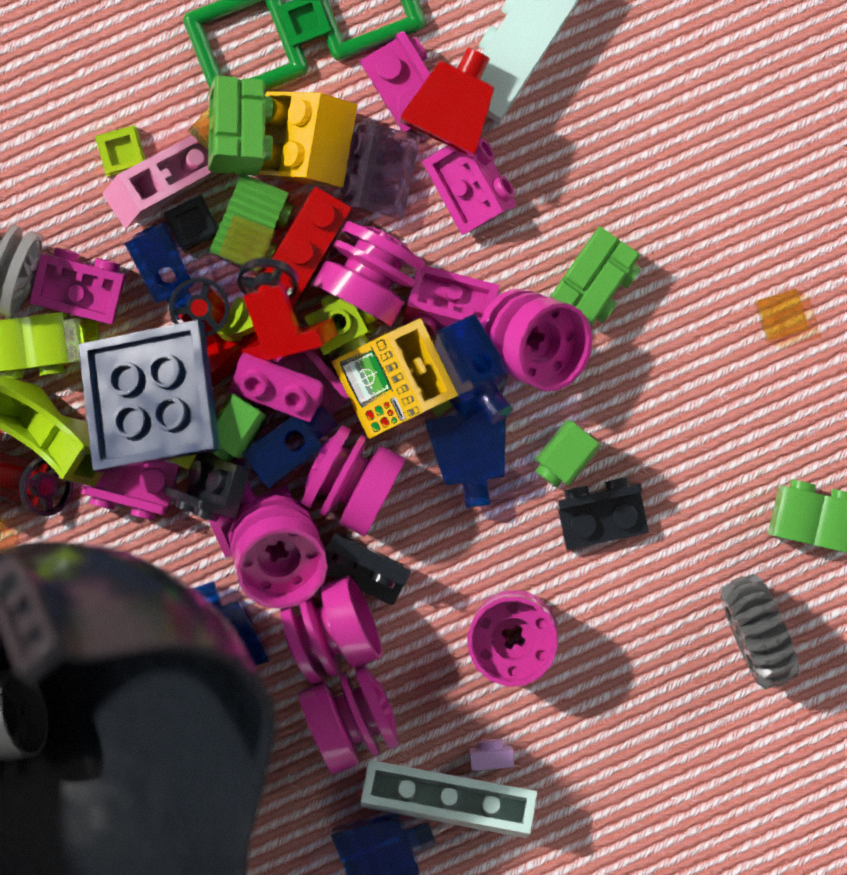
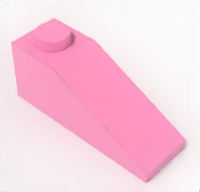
(158, 181)

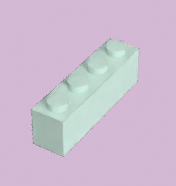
(519, 47)
(448, 799)

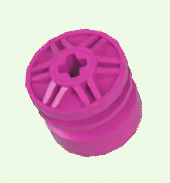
(370, 272)
(539, 338)
(352, 480)
(277, 552)
(340, 626)
(523, 660)
(349, 719)

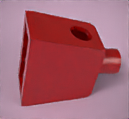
(453, 104)

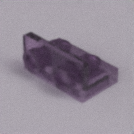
(380, 170)

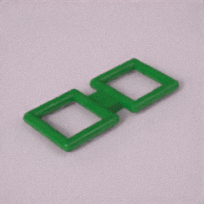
(296, 25)

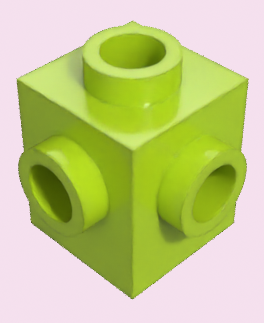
(357, 329)

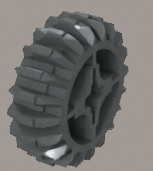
(759, 631)

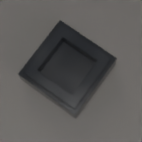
(192, 223)

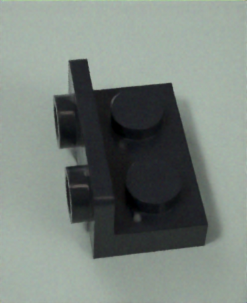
(213, 488)
(601, 514)
(370, 569)

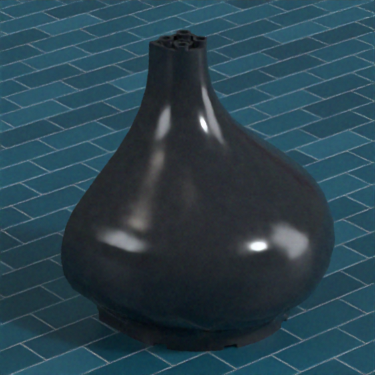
(150, 720)

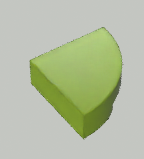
(238, 322)

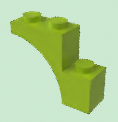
(39, 425)

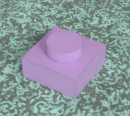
(491, 755)

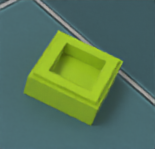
(120, 150)

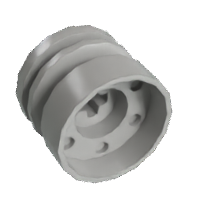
(17, 268)

